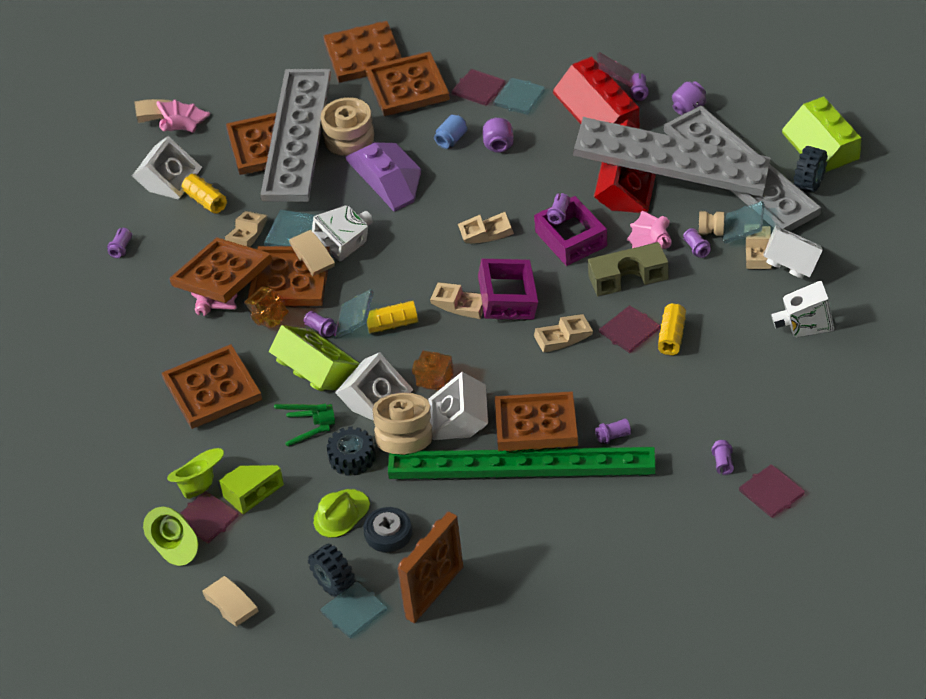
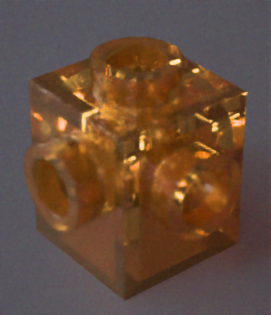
(266, 307)
(433, 370)

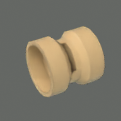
(711, 223)

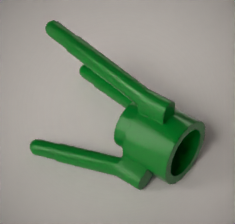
(321, 414)

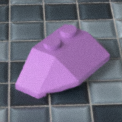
(388, 172)

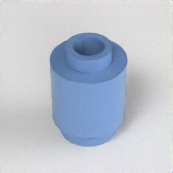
(450, 131)

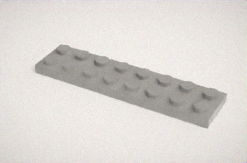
(296, 136)
(672, 156)
(783, 201)

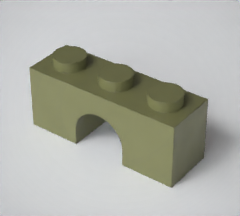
(645, 261)

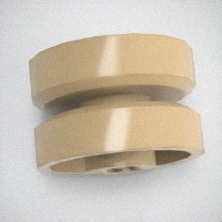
(347, 125)
(402, 423)

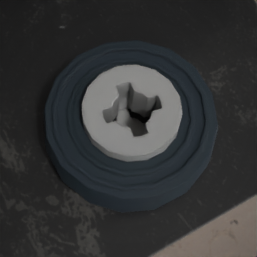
(380, 536)

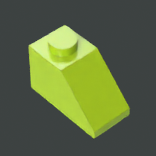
(250, 485)

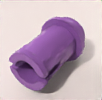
(639, 89)
(556, 213)
(117, 246)
(699, 246)
(324, 325)
(611, 431)
(722, 451)

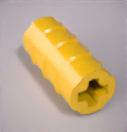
(204, 193)
(392, 317)
(672, 329)

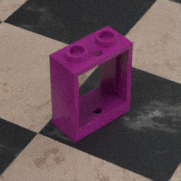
(571, 250)
(496, 305)

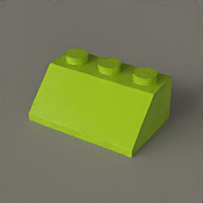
(823, 127)
(312, 357)

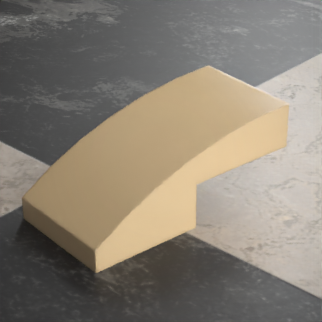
(148, 110)
(247, 228)
(480, 231)
(755, 249)
(312, 252)
(454, 300)
(568, 332)
(230, 600)

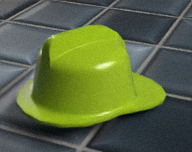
(196, 474)
(340, 512)
(171, 535)

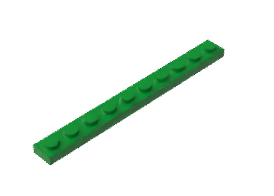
(522, 463)

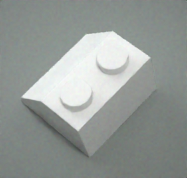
(166, 169)
(792, 251)
(370, 383)
(459, 408)

